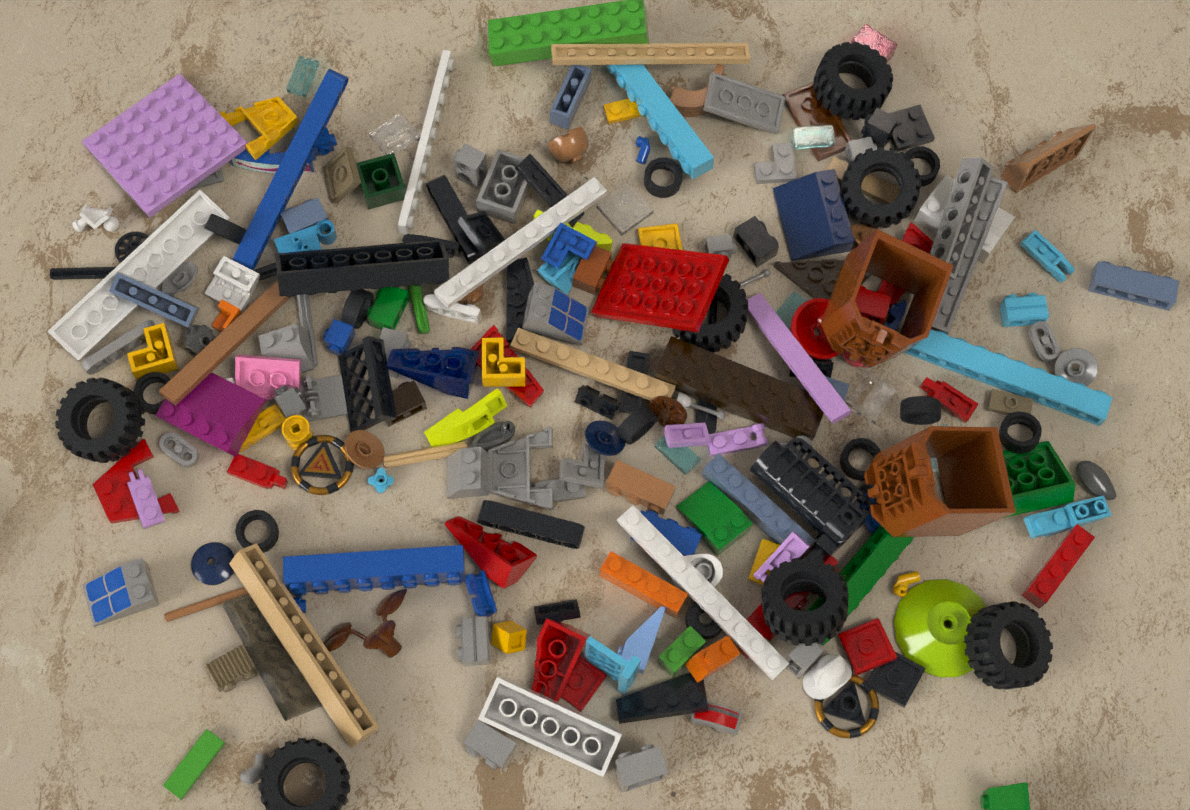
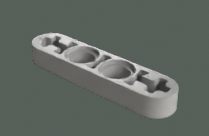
(116, 349)

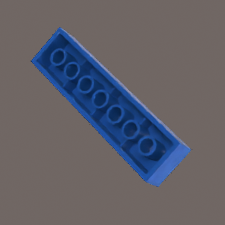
(374, 570)

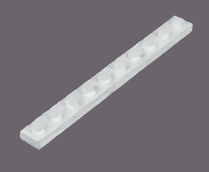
(424, 148)
(520, 242)
(703, 592)

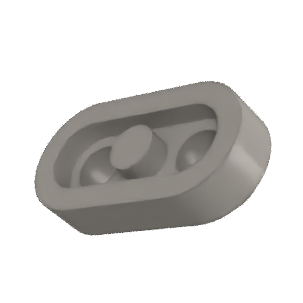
(1044, 342)
(180, 450)

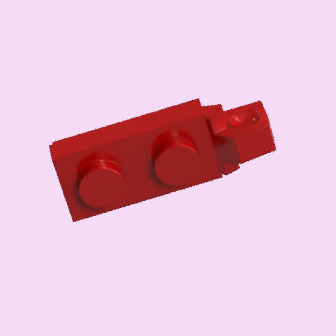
(950, 398)
(256, 472)

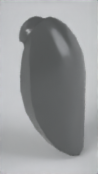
(494, 435)
(1096, 480)

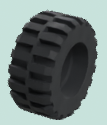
(861, 62)
(888, 162)
(729, 328)
(76, 411)
(801, 625)
(1031, 643)
(304, 752)

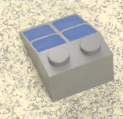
(555, 314)
(120, 592)

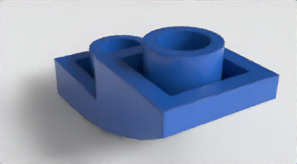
(896, 315)

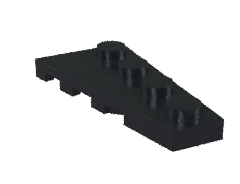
(518, 289)
(667, 699)

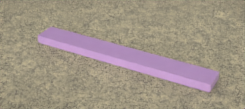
(797, 359)

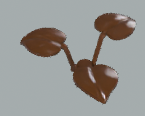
(381, 638)

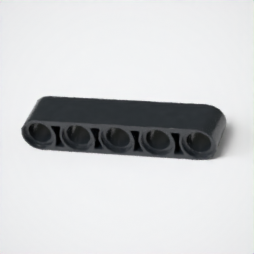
(451, 211)
(530, 524)

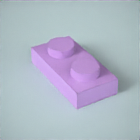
(686, 435)

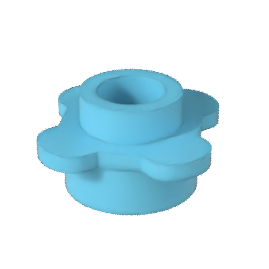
(381, 486)

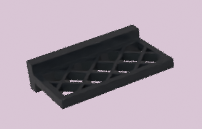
(378, 381)

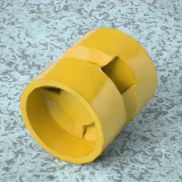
(293, 435)

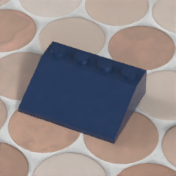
(814, 216)

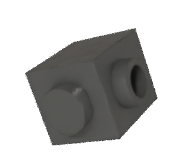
(288, 400)

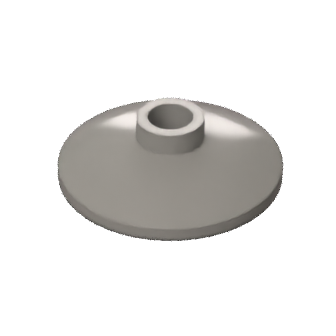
(181, 278)
(1087, 366)

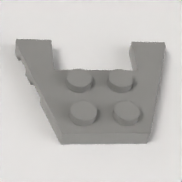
(512, 470)

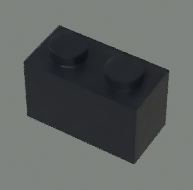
(879, 127)
(756, 241)

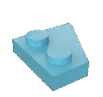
(563, 277)

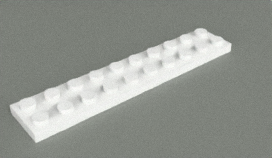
(150, 262)

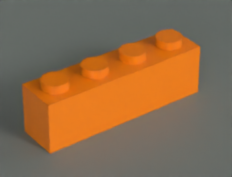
(643, 584)

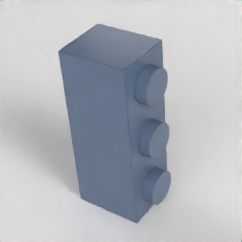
(570, 96)

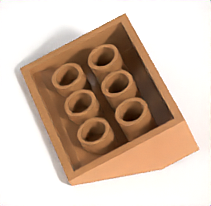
(1046, 157)

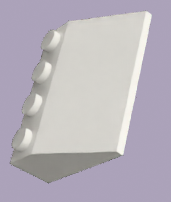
(933, 209)

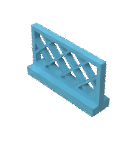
(612, 664)

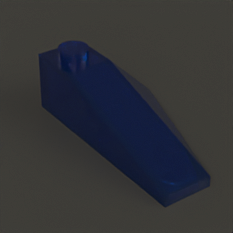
(442, 370)

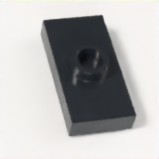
(557, 611)

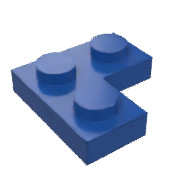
(567, 240)

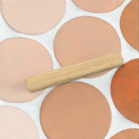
(422, 454)

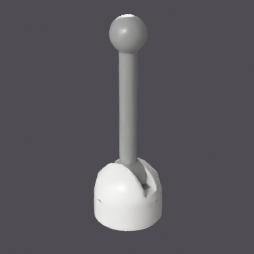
(686, 402)

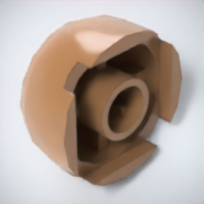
(569, 146)

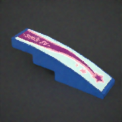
(266, 163)

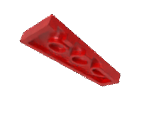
(532, 390)

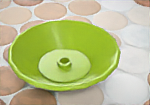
(922, 630)

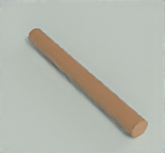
(204, 604)

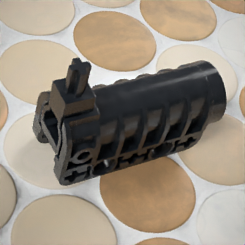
(812, 494)

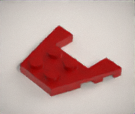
(114, 490)

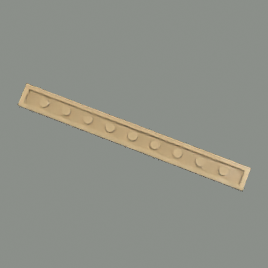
(650, 53)

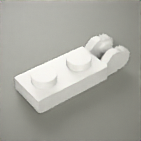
(458, 311)

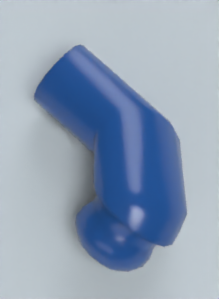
(644, 150)

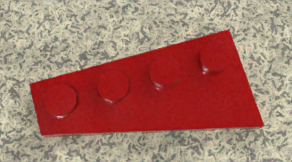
(916, 238)

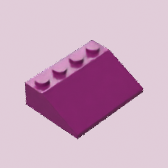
(215, 413)

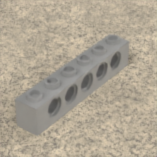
(961, 212)

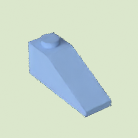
(642, 640)

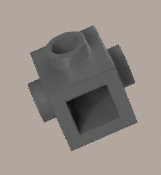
(196, 339)

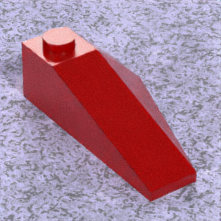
(500, 559)
(552, 646)

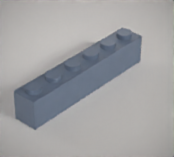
(752, 501)

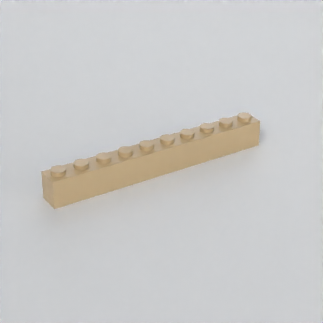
(303, 645)

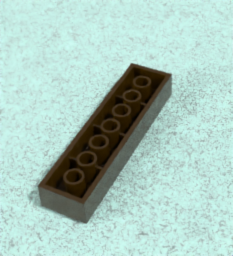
(739, 389)

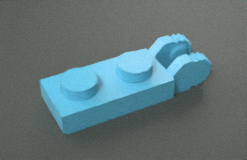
(1047, 255)

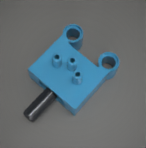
(302, 240)

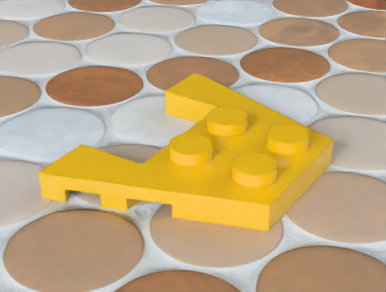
(269, 118)

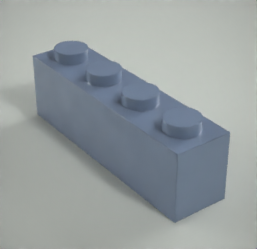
(1133, 285)
(154, 299)

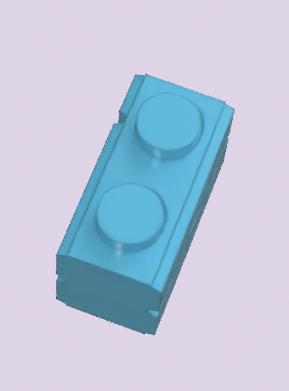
(1023, 310)

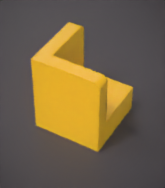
(508, 637)

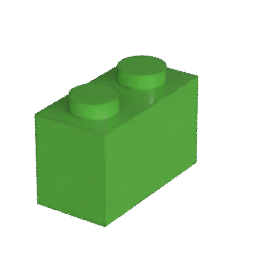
(681, 651)

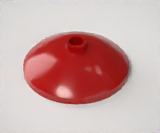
(805, 321)

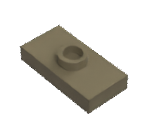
(1007, 403)

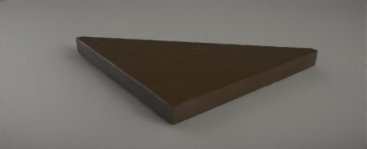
(814, 277)

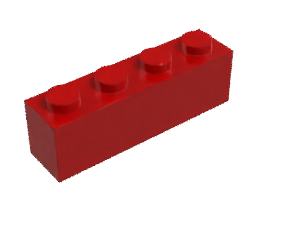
(1058, 566)

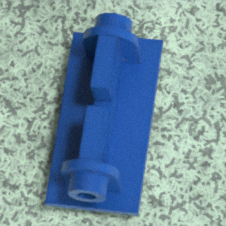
(483, 602)

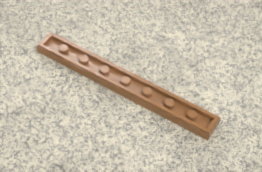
(223, 345)

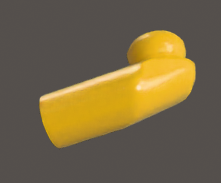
(903, 581)

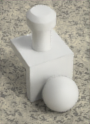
(94, 218)

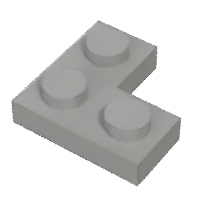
(782, 167)
(585, 472)

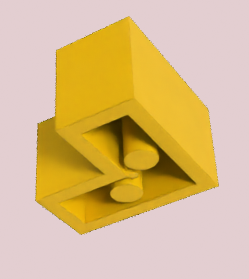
(158, 356)
(499, 370)

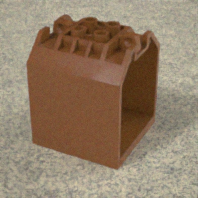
(900, 266)
(970, 474)

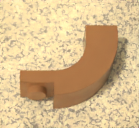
(692, 102)

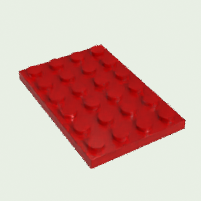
(660, 286)

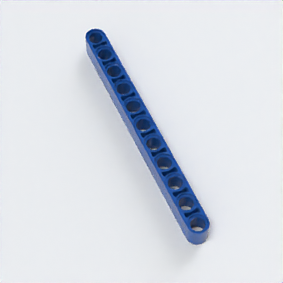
(290, 169)

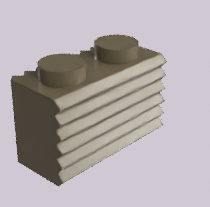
(231, 668)

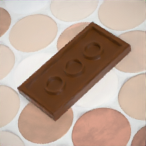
(809, 112)

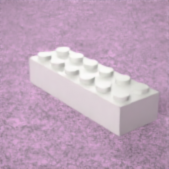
(551, 725)

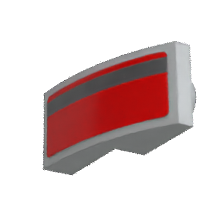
(720, 717)

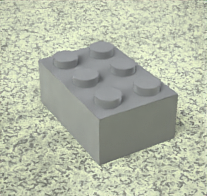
(503, 188)

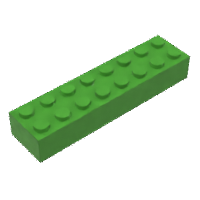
(531, 35)

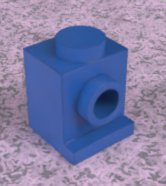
(325, 144)

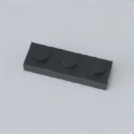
(638, 362)

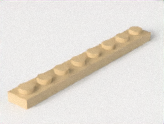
(590, 366)

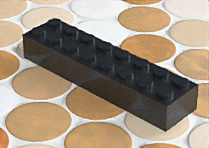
(362, 268)

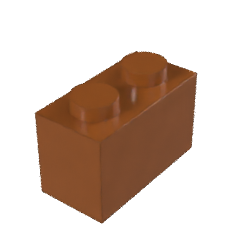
(591, 273)

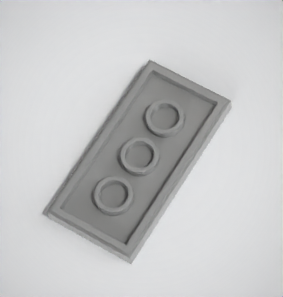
(744, 103)

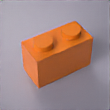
(712, 659)

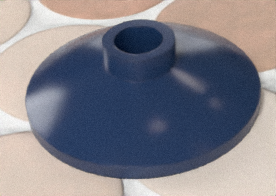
(603, 438)
(215, 573)

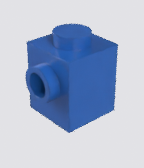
(338, 337)

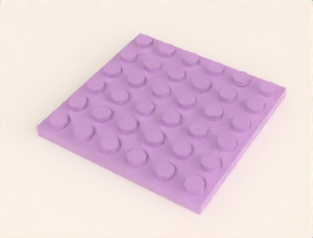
(165, 145)

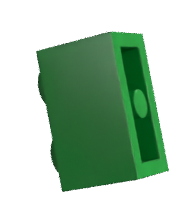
(388, 307)

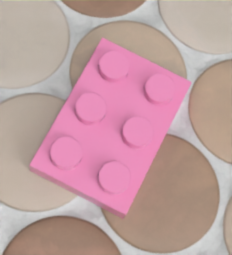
(265, 374)

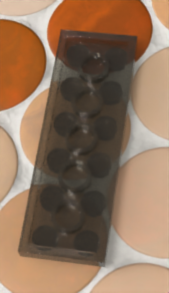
(274, 664)

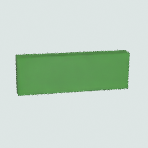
(194, 764)

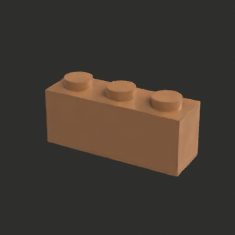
(639, 487)

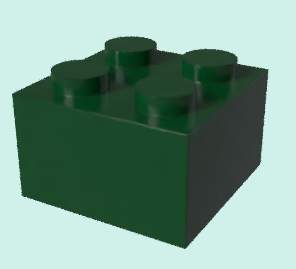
(381, 181)

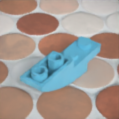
(1065, 518)

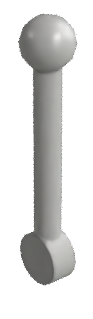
(766, 273)

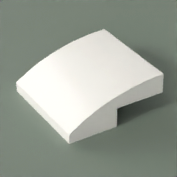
(232, 283)

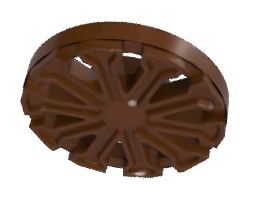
(668, 411)

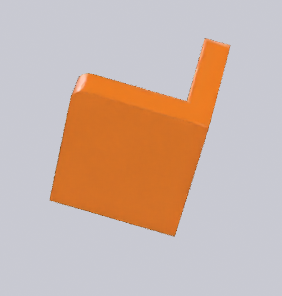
(227, 315)

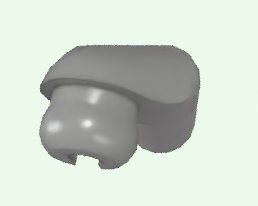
(252, 774)

